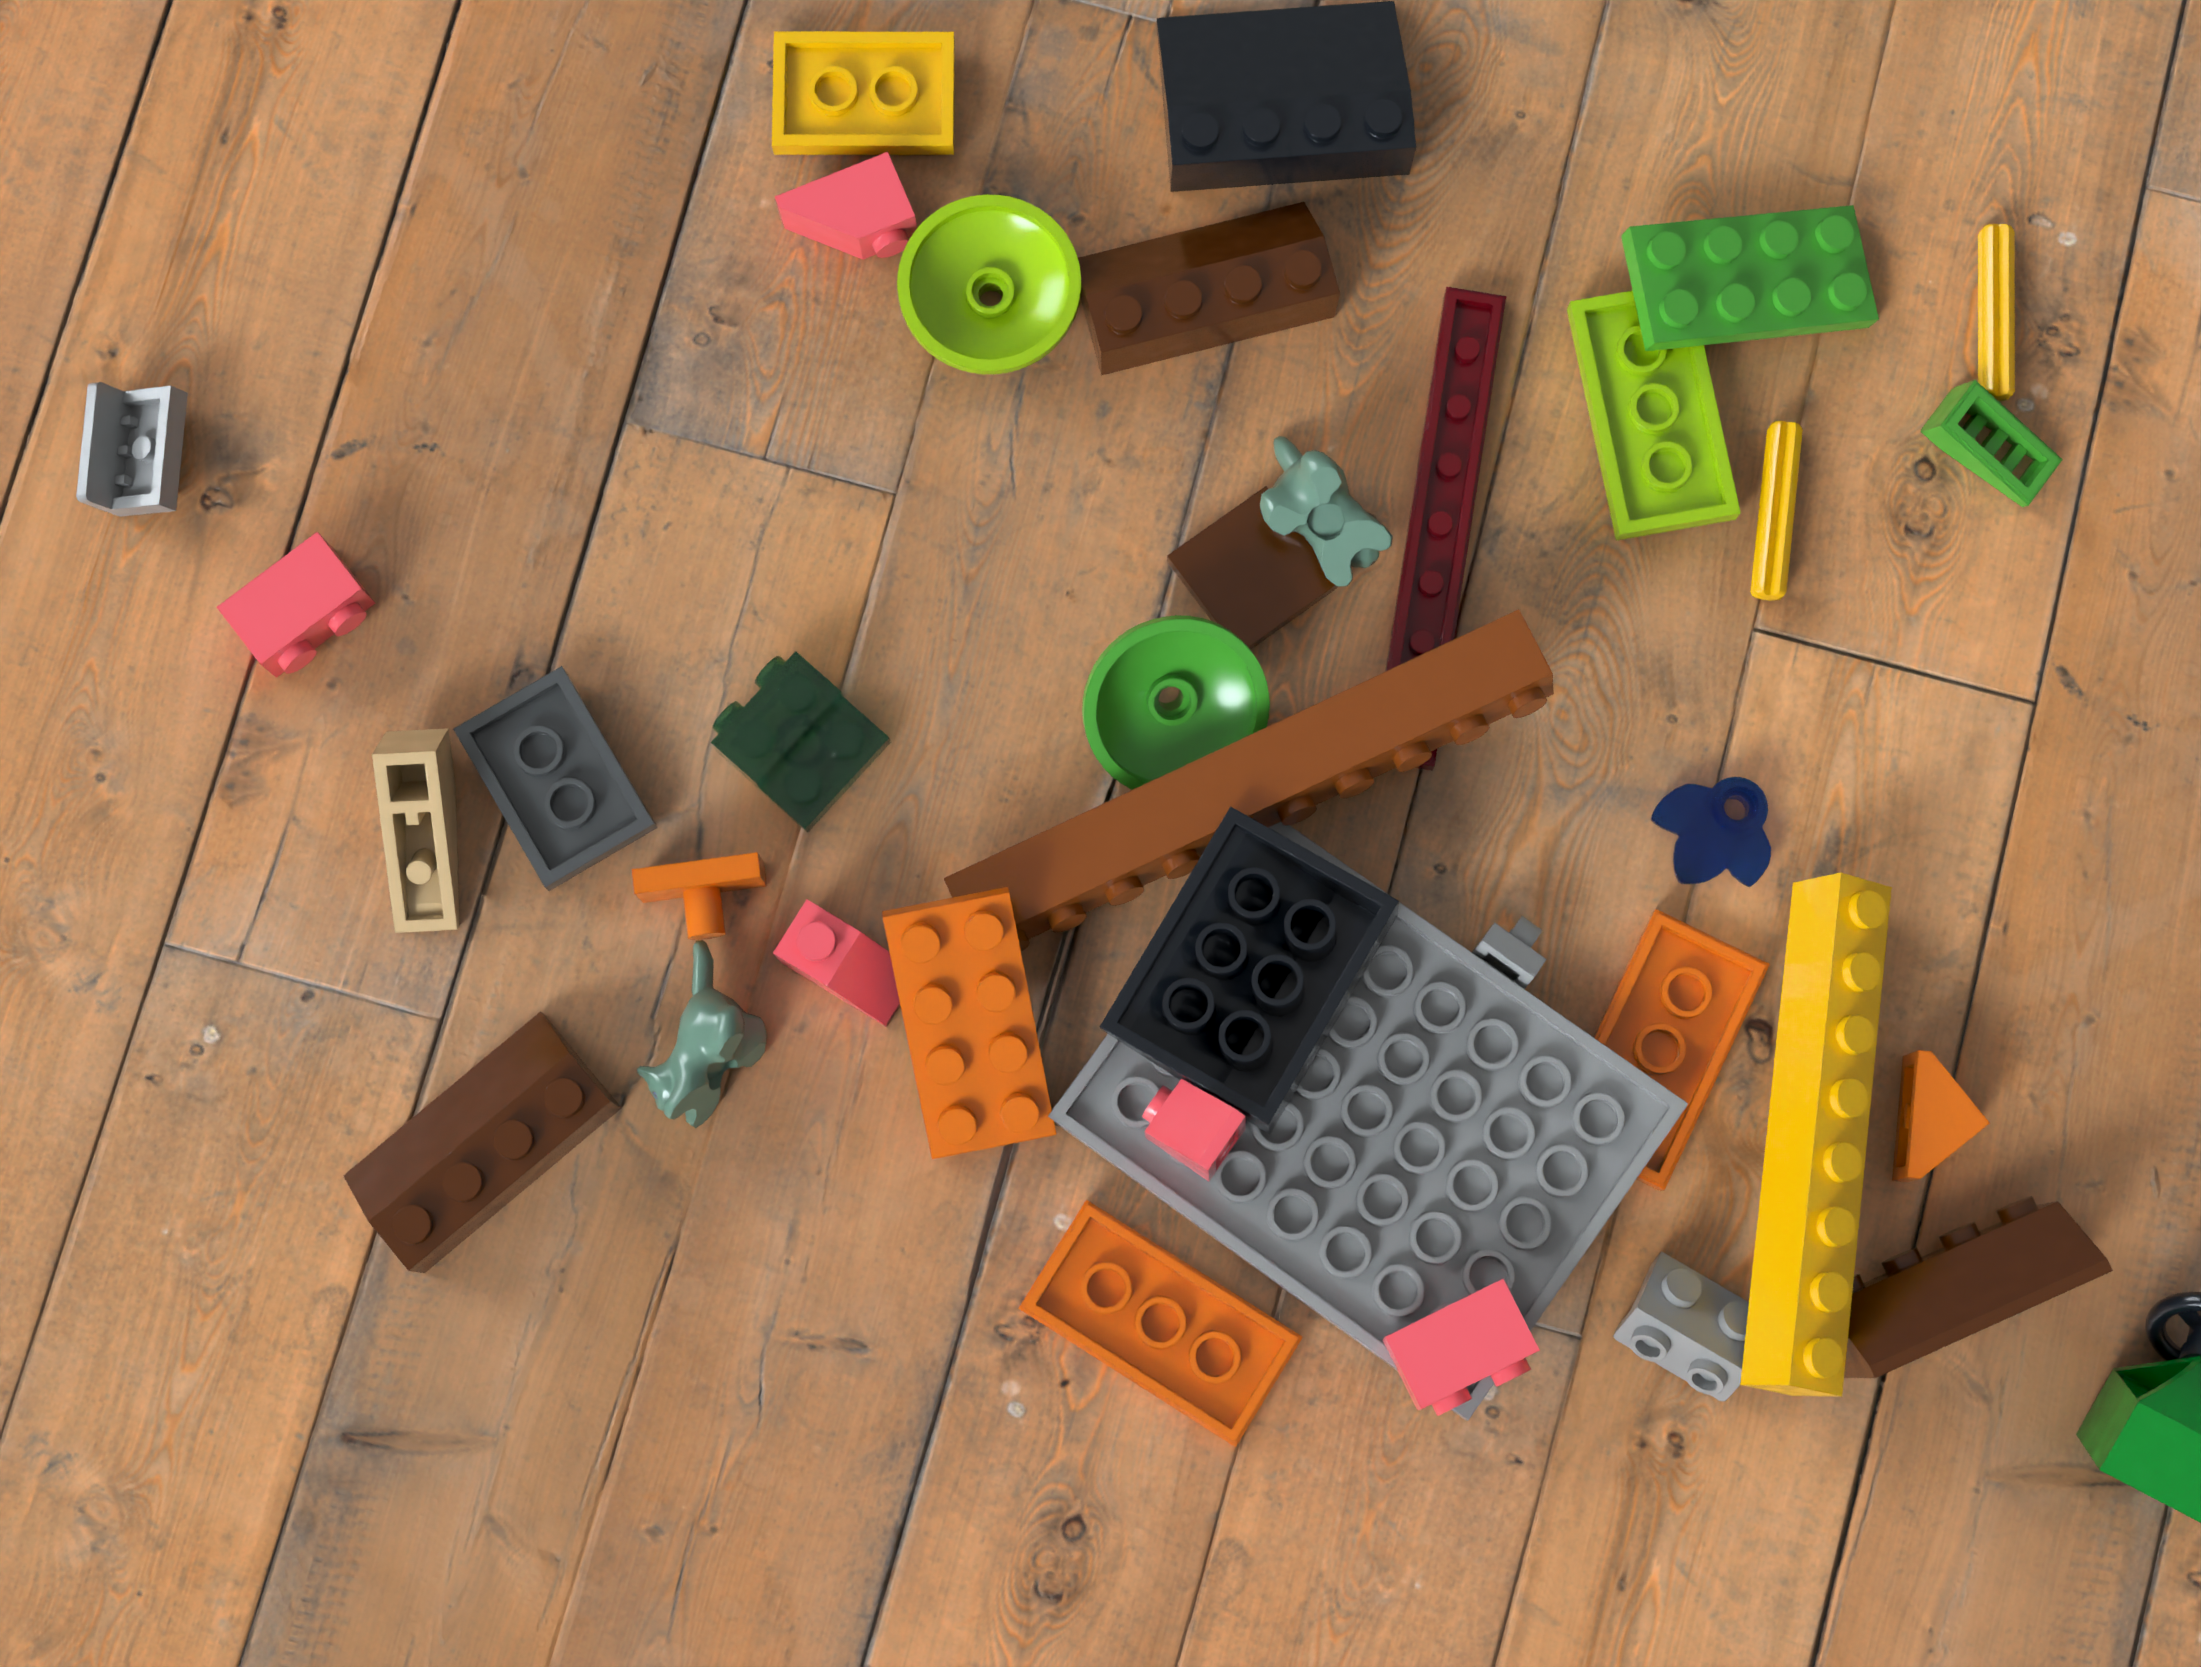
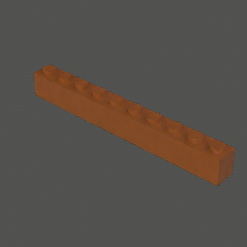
(1268, 776)

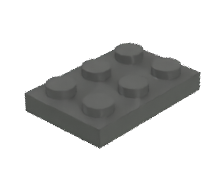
(555, 778)

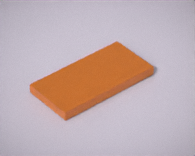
(1679, 1019)
(1160, 1323)

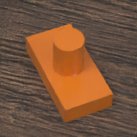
(700, 887)

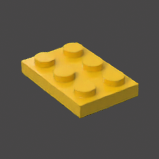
(863, 93)

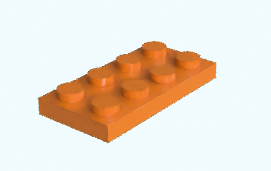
(969, 1022)

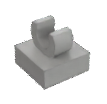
(1512, 951)

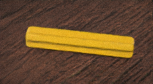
(1996, 310)
(1776, 510)

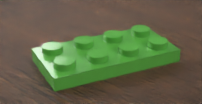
(1749, 277)

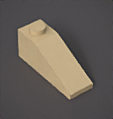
(419, 828)

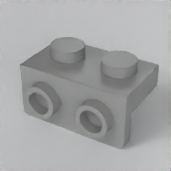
(131, 449)
(1688, 1327)

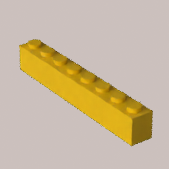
(1816, 1137)

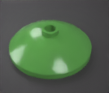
(1218, 699)

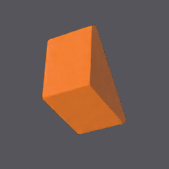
(1931, 1118)

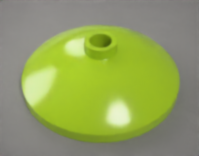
(982, 248)

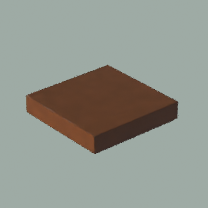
(1250, 574)

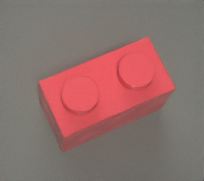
(297, 606)
(1462, 1346)

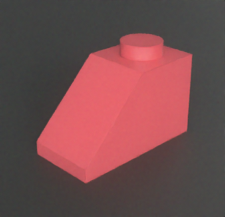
(853, 210)
(840, 962)
(1193, 1127)

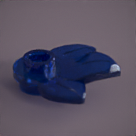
(1709, 837)

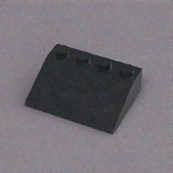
(1285, 96)
(1251, 968)

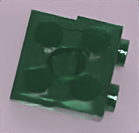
(798, 739)

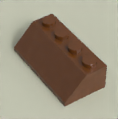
(1207, 287)
(479, 1144)
(1967, 1285)

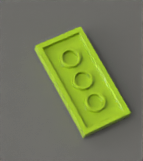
(1651, 423)

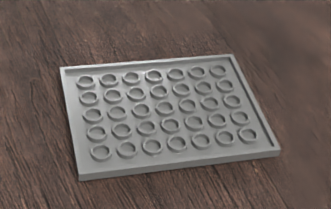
(1422, 1155)

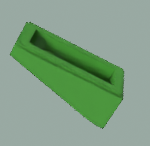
(1961, 445)

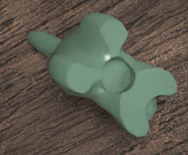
(1317, 504)
(710, 1040)

